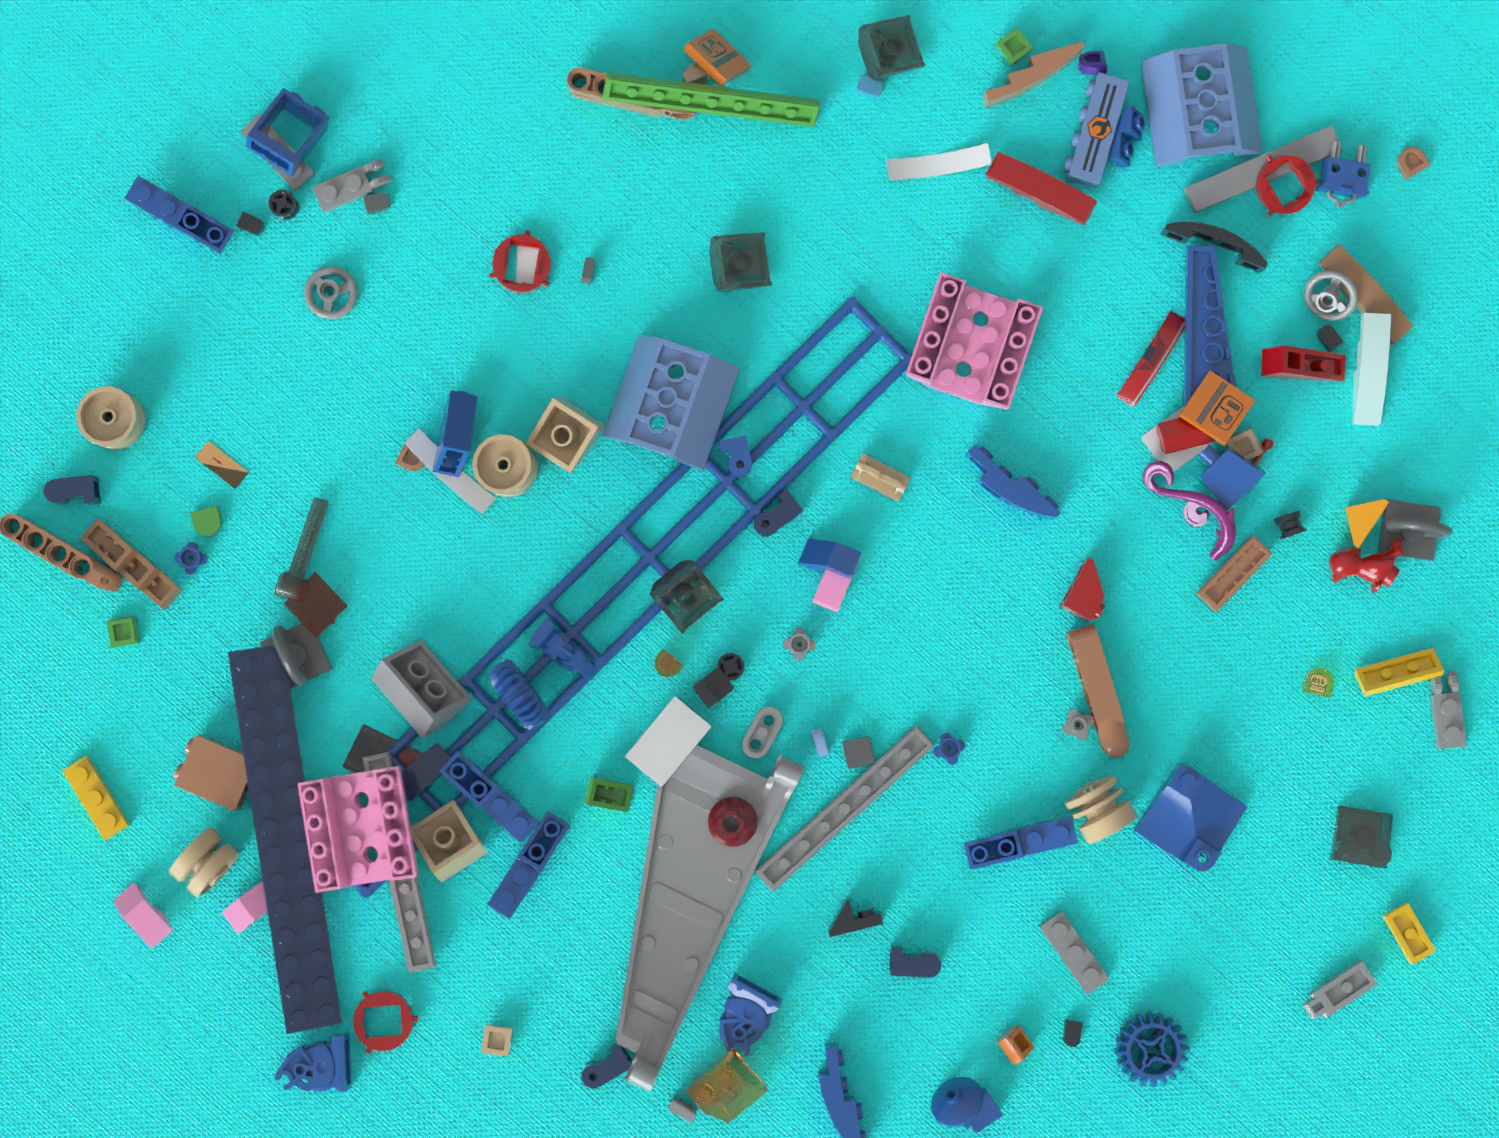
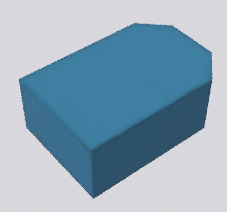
(869, 86)

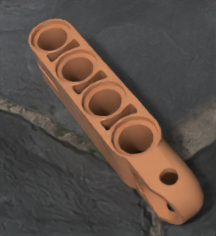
(591, 93)
(98, 573)
(1099, 690)

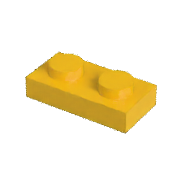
(1408, 933)

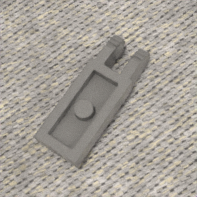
(349, 186)
(1447, 713)

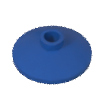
(960, 1109)

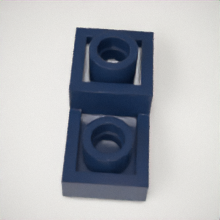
(424, 771)

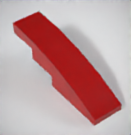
(1041, 188)

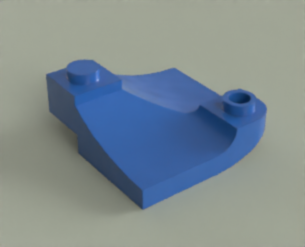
(1190, 818)

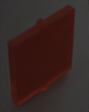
(315, 605)

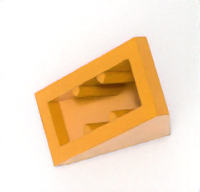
(1363, 518)

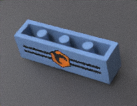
(1096, 131)

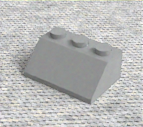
(420, 688)

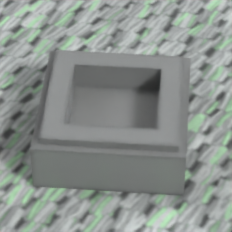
(682, 1109)

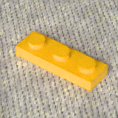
(1399, 672)
(96, 797)

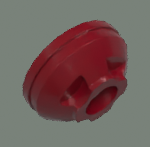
(742, 811)

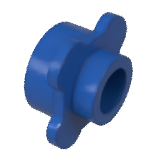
(183, 558)
(941, 749)

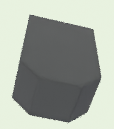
(377, 203)
(588, 271)

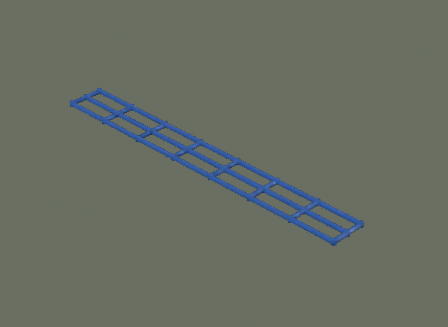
(650, 556)

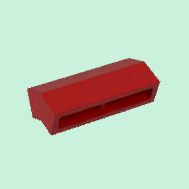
(1180, 435)

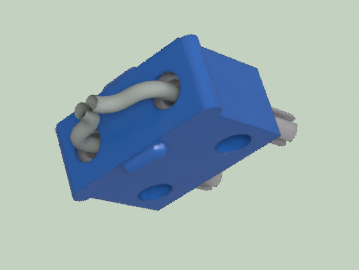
(1344, 179)

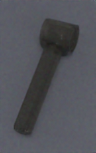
(290, 580)

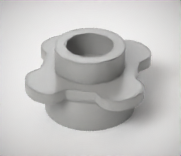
(791, 644)
(1073, 718)

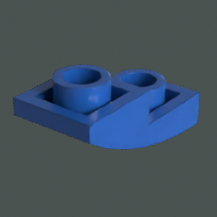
(1127, 130)

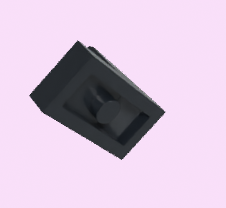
(713, 687)
(845, 922)

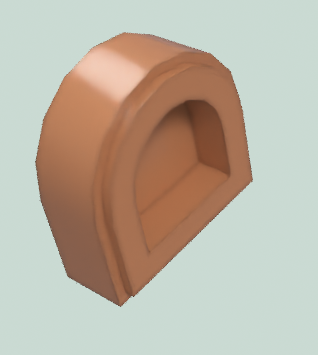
(1412, 162)
(409, 460)

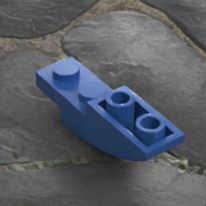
(179, 215)
(1021, 494)
(489, 795)
(1020, 842)
(528, 865)
(842, 1110)

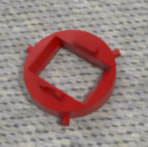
(1267, 195)
(501, 258)
(383, 1042)

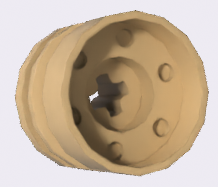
(1101, 809)

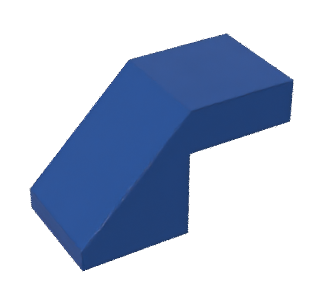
(831, 556)

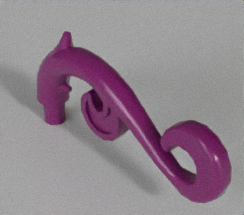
(1226, 536)

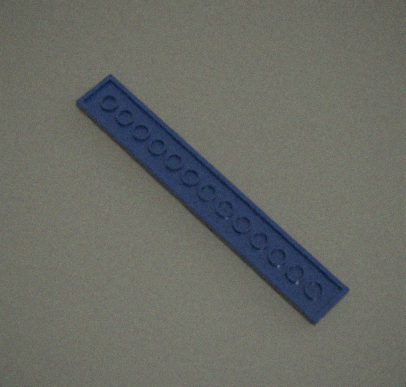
(273, 777)

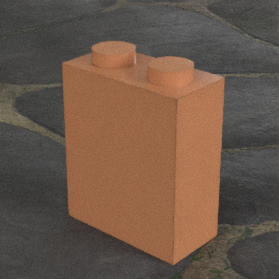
(213, 772)

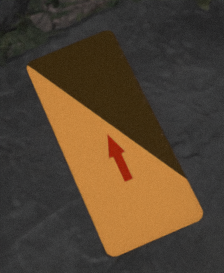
(221, 464)

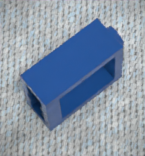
(272, 150)

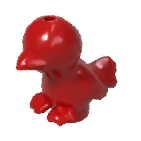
(1374, 568)

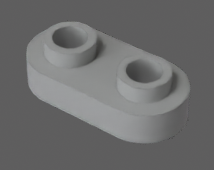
(762, 732)

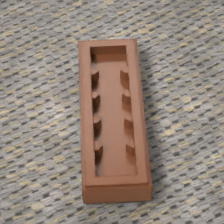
(1233, 573)

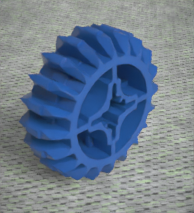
(518, 694)
(1171, 1062)

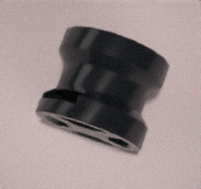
(278, 201)
(1290, 524)
(731, 665)

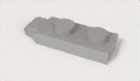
(1340, 990)

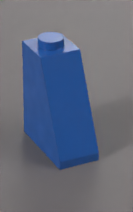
(455, 433)

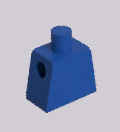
(1229, 474)

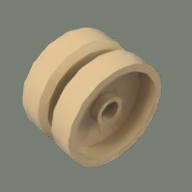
(96, 422)
(521, 468)
(205, 861)

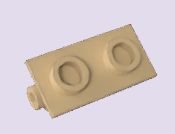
(880, 477)

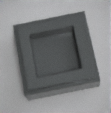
(858, 752)

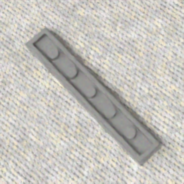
(1244, 176)

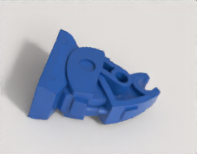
(561, 649)
(745, 1011)
(322, 1063)

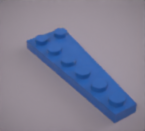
(1205, 325)

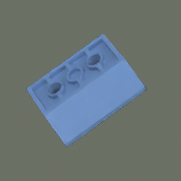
(1182, 103)
(688, 404)

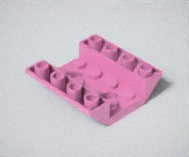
(992, 351)
(344, 830)

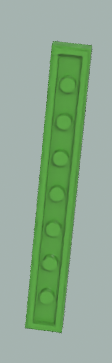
(710, 99)

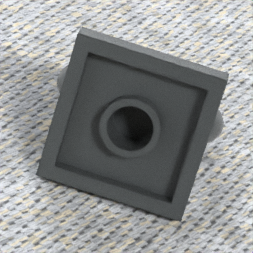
(1415, 526)
(300, 653)

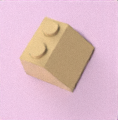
(565, 434)
(447, 841)

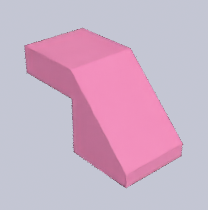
(831, 590)
(247, 908)
(142, 916)

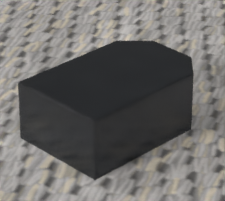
(251, 224)
(1329, 337)
(1072, 1032)

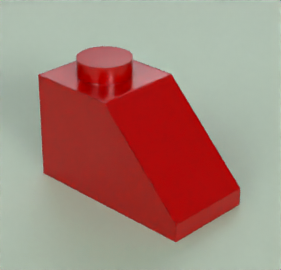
(1085, 593)

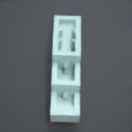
(1372, 369)

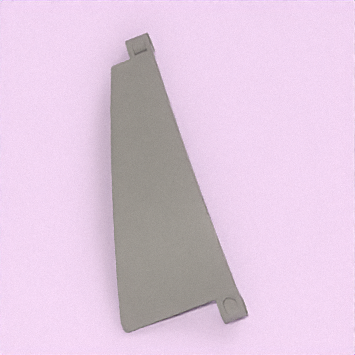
(690, 895)

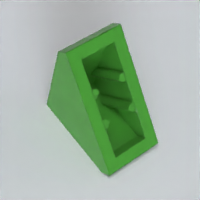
(608, 794)

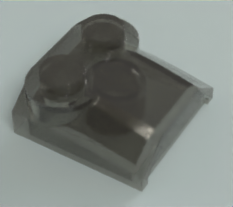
(889, 48)
(739, 262)
(685, 594)
(1362, 837)

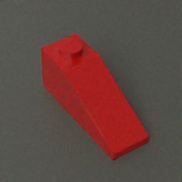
(1302, 364)

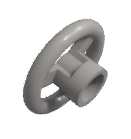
(323, 285)
(1321, 305)

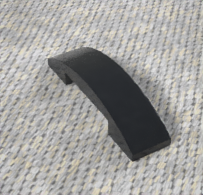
(1247, 254)

